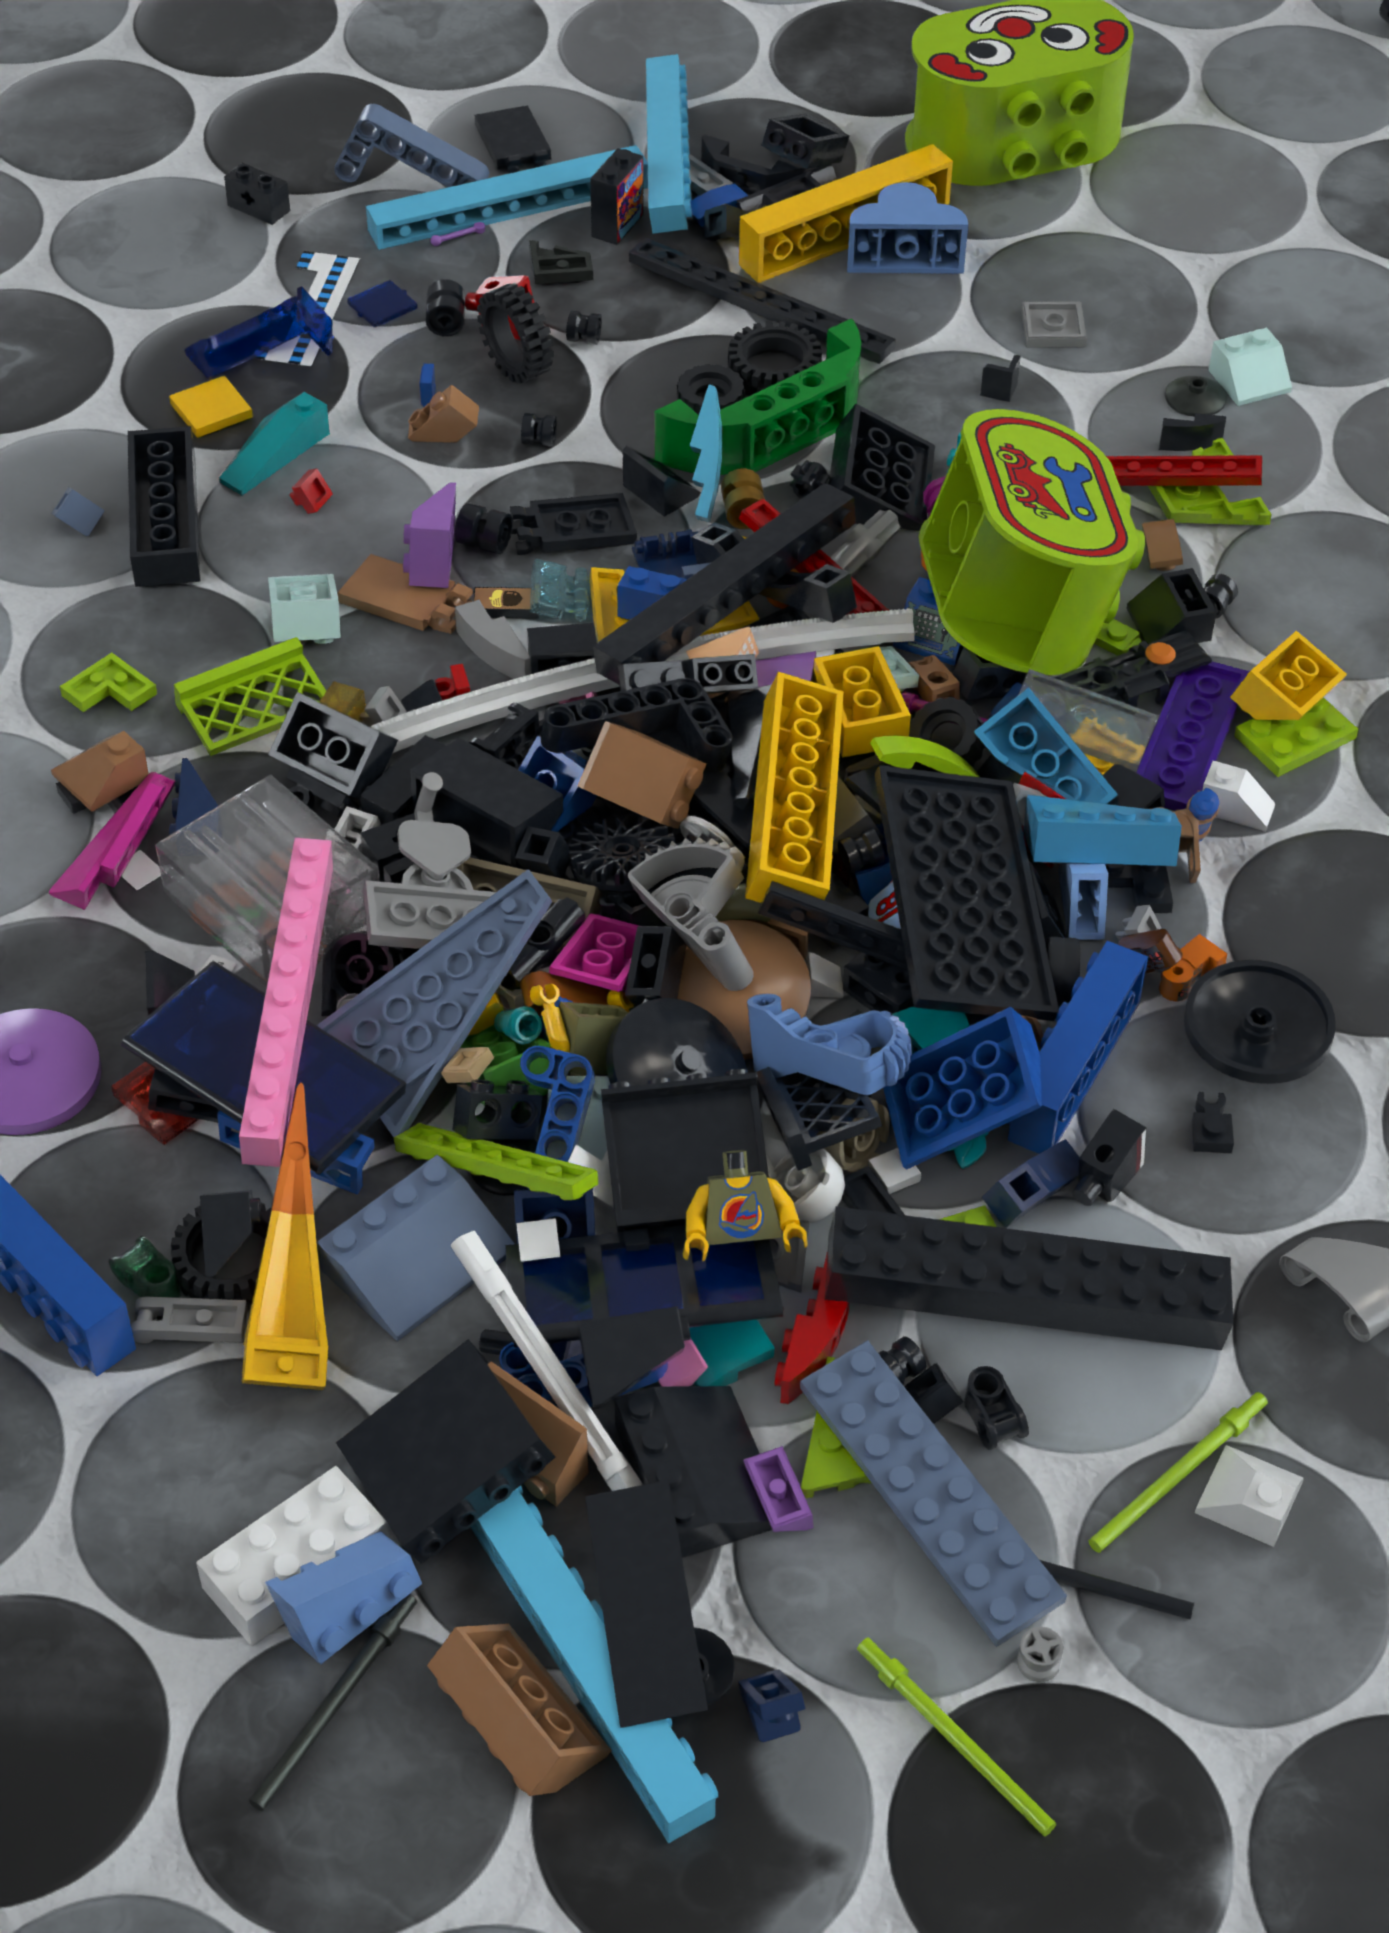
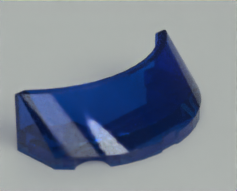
(246, 340)

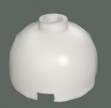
(812, 1189)

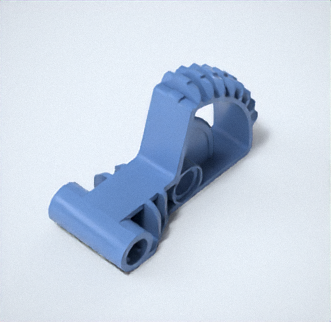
(829, 1052)

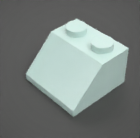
(1250, 366)

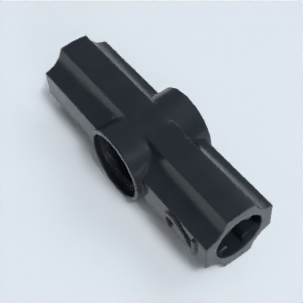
(545, 940)

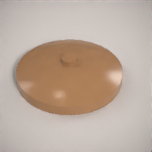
(776, 969)

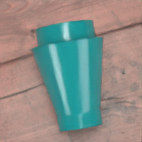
(519, 1024)

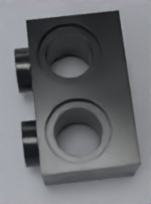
(983, 678)
(496, 1117)

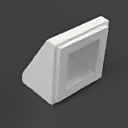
(824, 977)

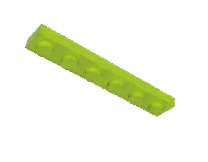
(498, 1161)

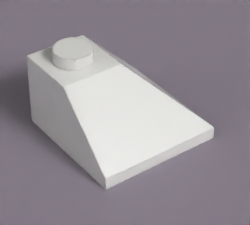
(1249, 1495)

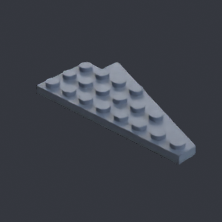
(431, 1000)

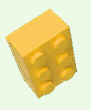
(870, 698)

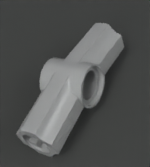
(866, 541)

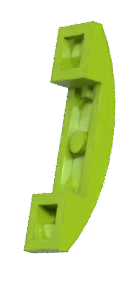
(906, 750)

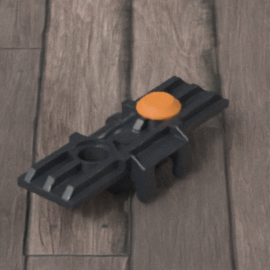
(1141, 669)

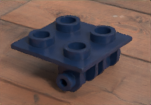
(665, 556)

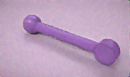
(478, 227)

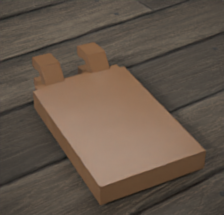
(385, 591)

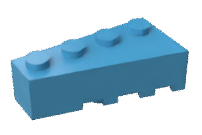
(1100, 833)

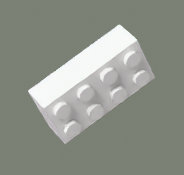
(296, 1532)

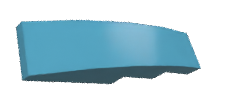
(708, 443)

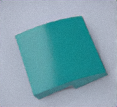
(730, 1349)

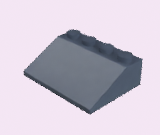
(398, 1248)

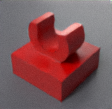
(311, 491)
(455, 685)

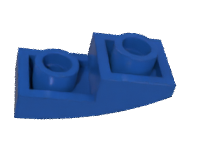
(722, 195)

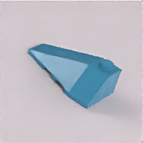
(1033, 742)

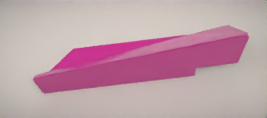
(115, 843)

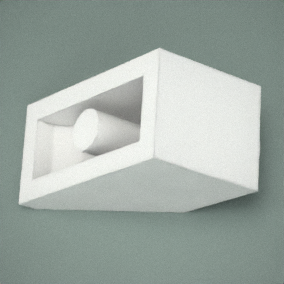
(1239, 796)

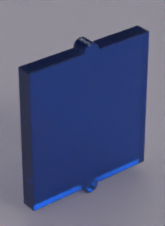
(382, 303)
(314, 321)

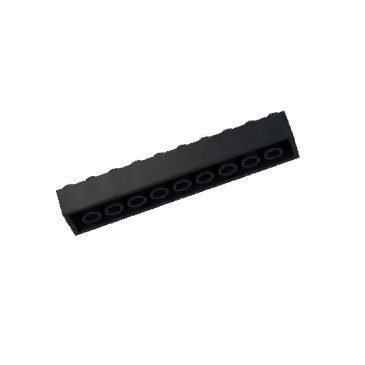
(1029, 1278)

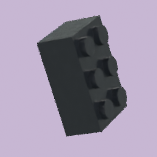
(332, 746)

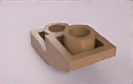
(1162, 544)

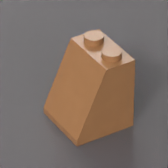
(642, 774)

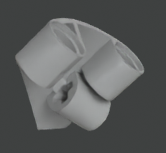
(1353, 1272)

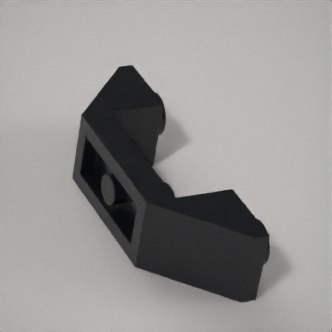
(745, 175)

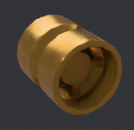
(739, 491)

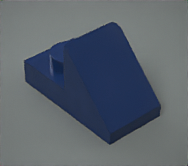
(772, 1704)

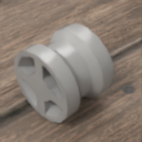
(1045, 1644)

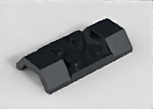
(788, 188)

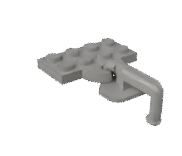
(431, 890)

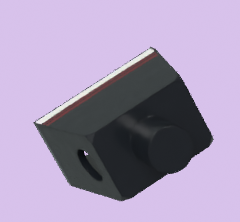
(1110, 1159)

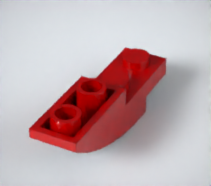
(811, 1339)

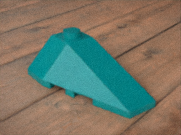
(277, 442)

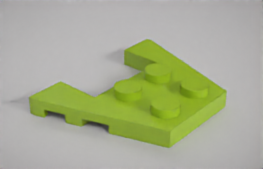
(1209, 503)

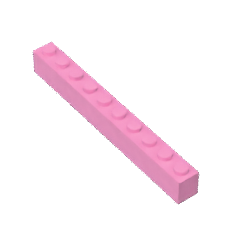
(286, 1004)

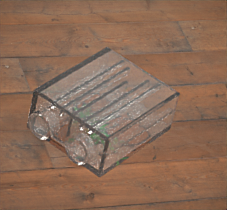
(235, 867)

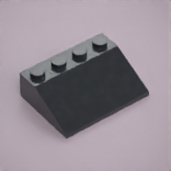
(881, 467)
(699, 1445)

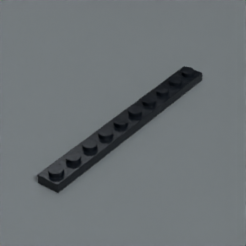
(752, 296)

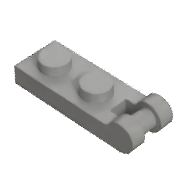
(189, 1319)

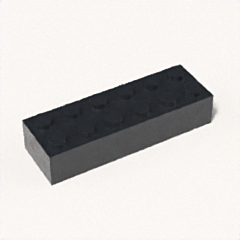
(163, 507)

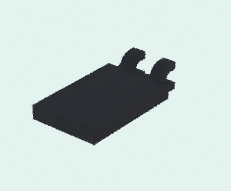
(513, 138)
(573, 523)

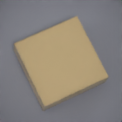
(467, 1064)

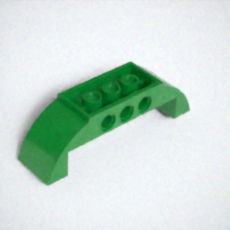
(774, 419)

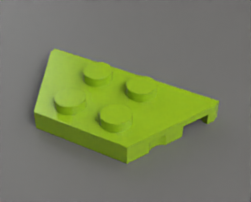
(828, 1461)

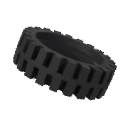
(194, 1283)

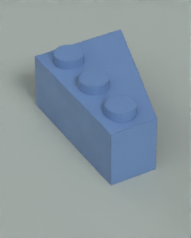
(344, 1595)

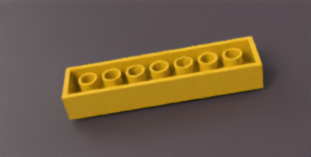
(818, 220)
(795, 788)

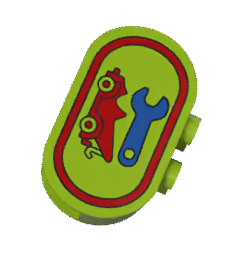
(1028, 542)

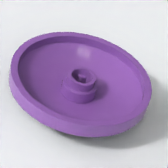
(45, 1070)

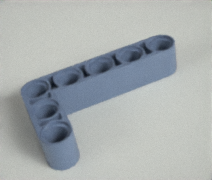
(410, 145)

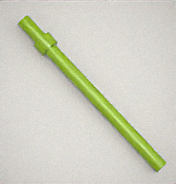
(1231, 1424)
(894, 1676)

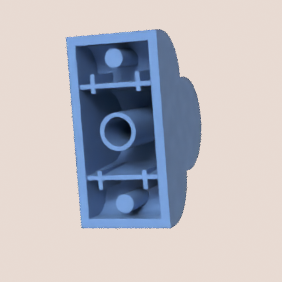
(907, 233)

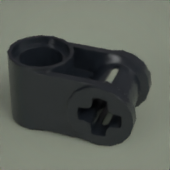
(995, 1414)

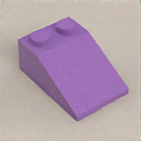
(431, 540)

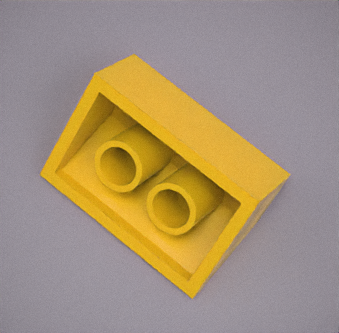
(1288, 681)

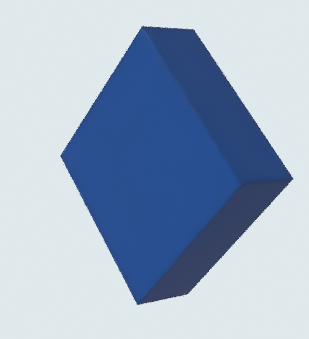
(427, 383)

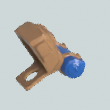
(1196, 825)

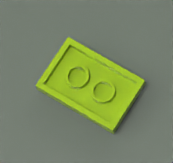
(1292, 743)

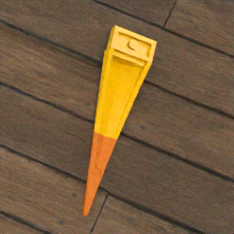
(287, 1320)

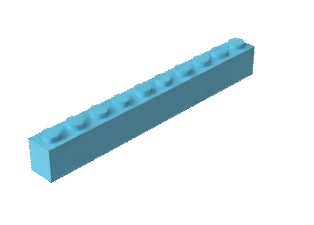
(668, 144)
(486, 201)
(576, 1638)

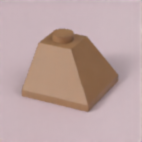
(104, 770)

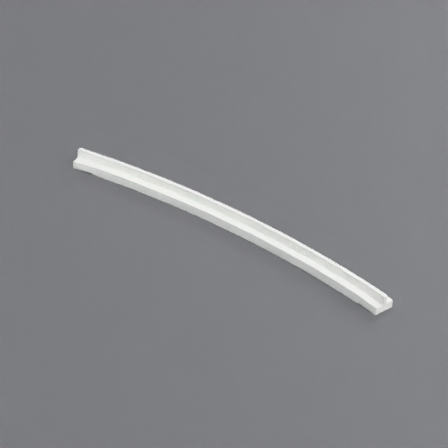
(582, 678)

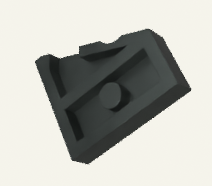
(560, 264)

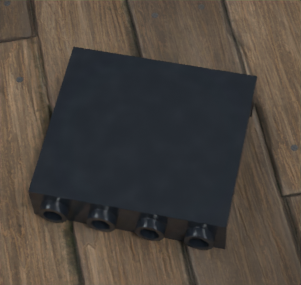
(672, 1138)
(444, 1452)

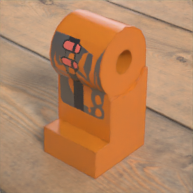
(1197, 959)

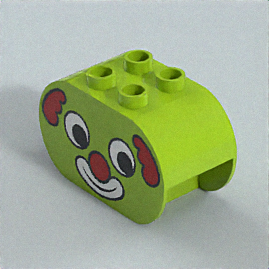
(1021, 87)

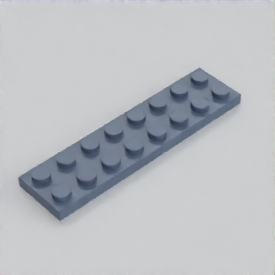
(933, 1493)

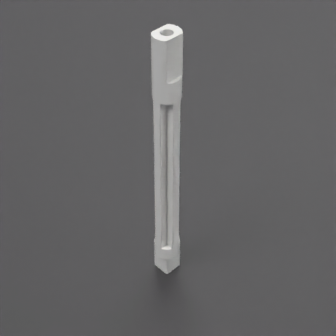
(499, 1293)

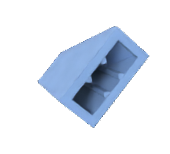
(1084, 899)

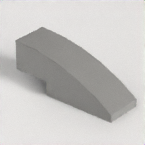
(492, 640)

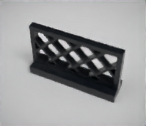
(792, 1115)

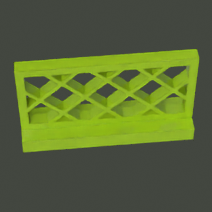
(241, 678)

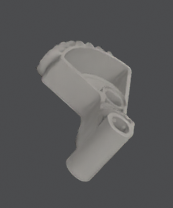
(695, 900)

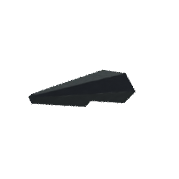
(745, 722)

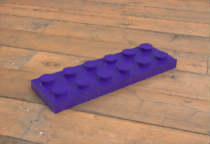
(1191, 731)

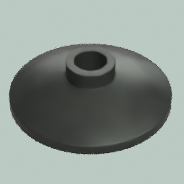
(1195, 395)

